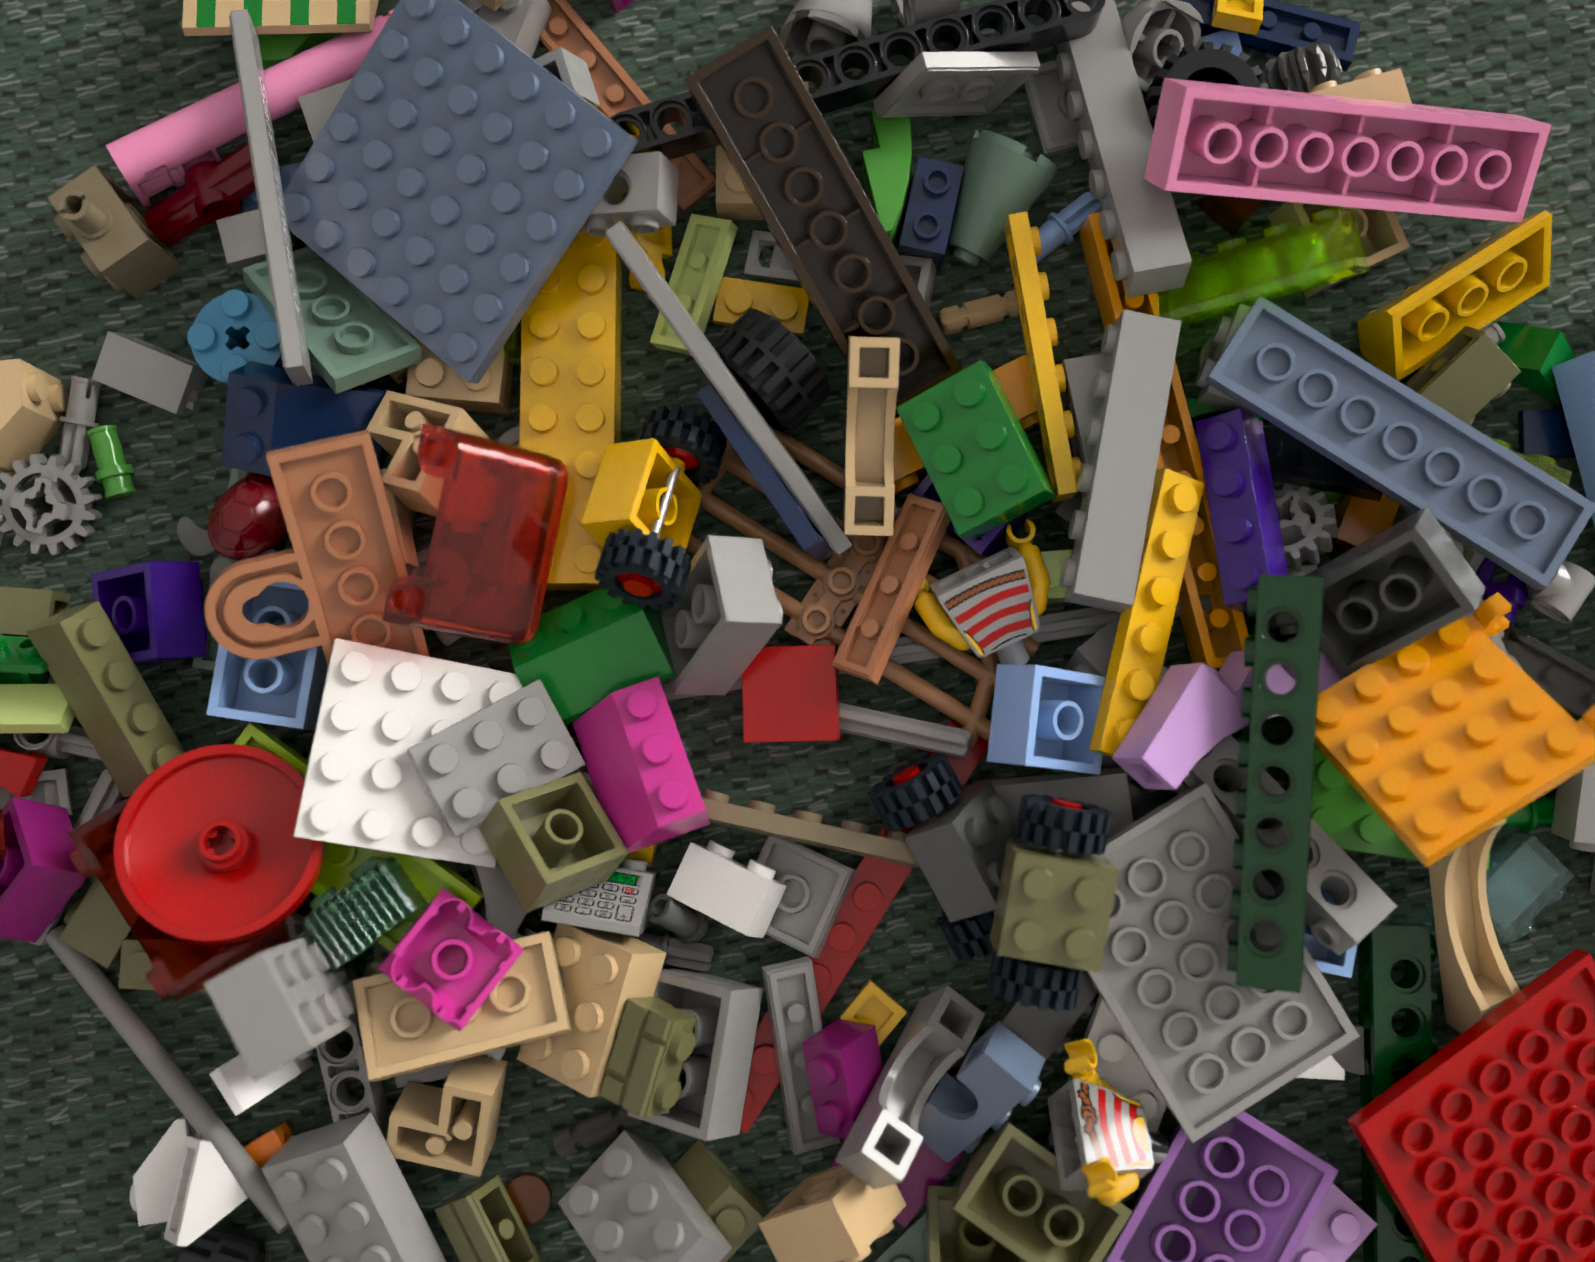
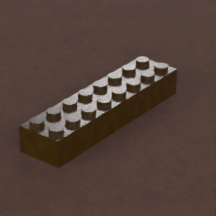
(817, 207)

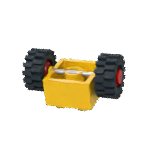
(648, 505)

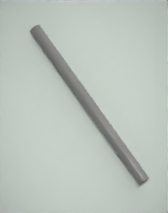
(170, 1078)

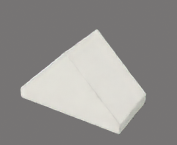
(202, 1193)

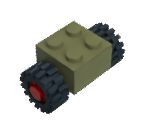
(1052, 903)

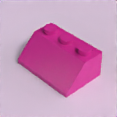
(640, 766)

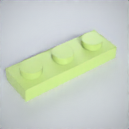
(697, 275)

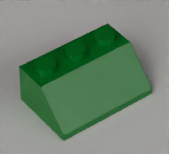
(592, 651)

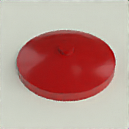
(214, 846)

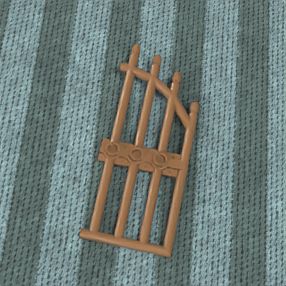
(843, 582)

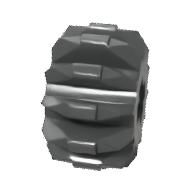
(1303, 68)

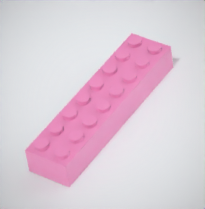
(1343, 151)

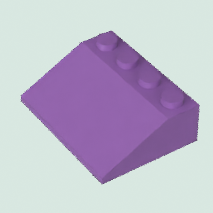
(1225, 1198)

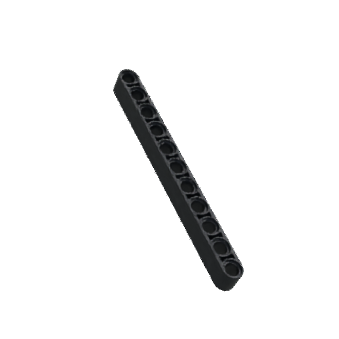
(872, 57)

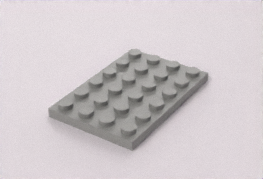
(1168, 979)

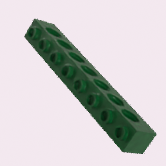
(1278, 965)
(1383, 1047)

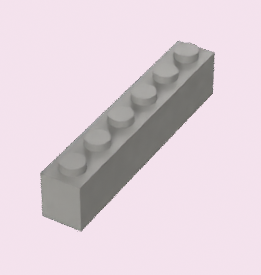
(1121, 462)

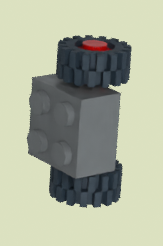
(955, 843)

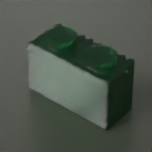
(362, 911)

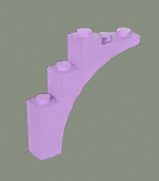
(1193, 713)

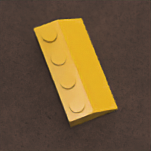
(1460, 294)

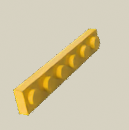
(1039, 337)
(1147, 625)

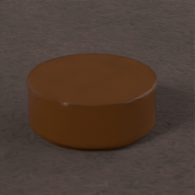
(530, 1196)

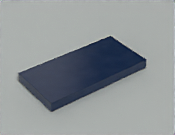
(765, 475)

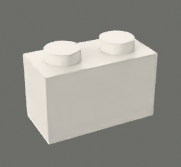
(727, 889)

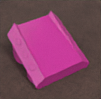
(450, 959)

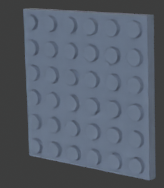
(453, 179)

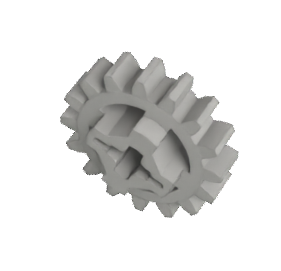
(53, 485)
(1299, 535)

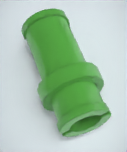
(111, 462)

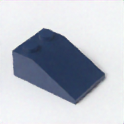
(274, 413)

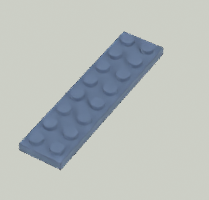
(1401, 443)

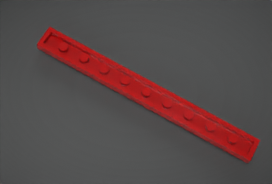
(859, 915)

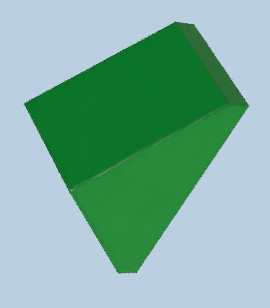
(1535, 353)

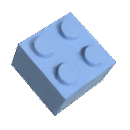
(1045, 718)

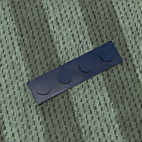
(1291, 26)

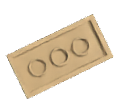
(409, 1037)

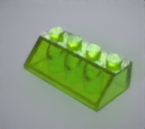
(1268, 267)

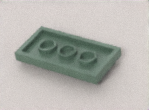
(344, 329)

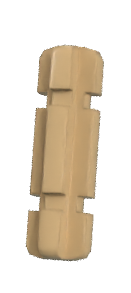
(978, 312)

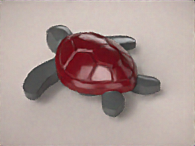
(241, 524)

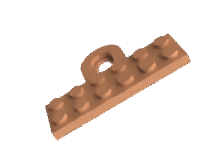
(340, 557)

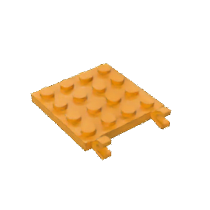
(1450, 735)

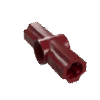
(209, 195)

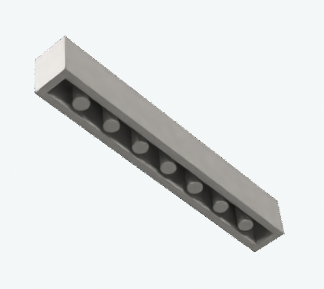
(1116, 140)

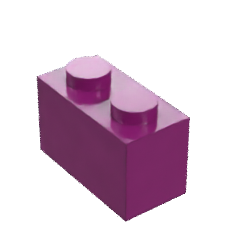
(841, 1073)

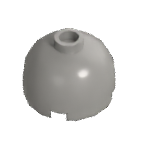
(1157, 31)

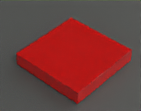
(791, 695)

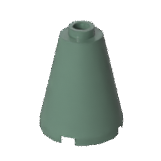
(995, 182)

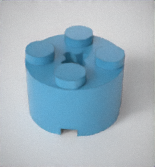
(224, 328)

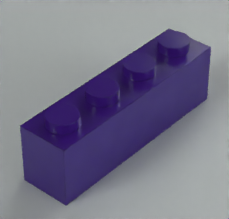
(1240, 503)

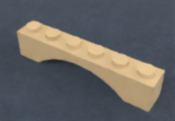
(1470, 959)

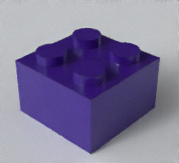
(155, 609)

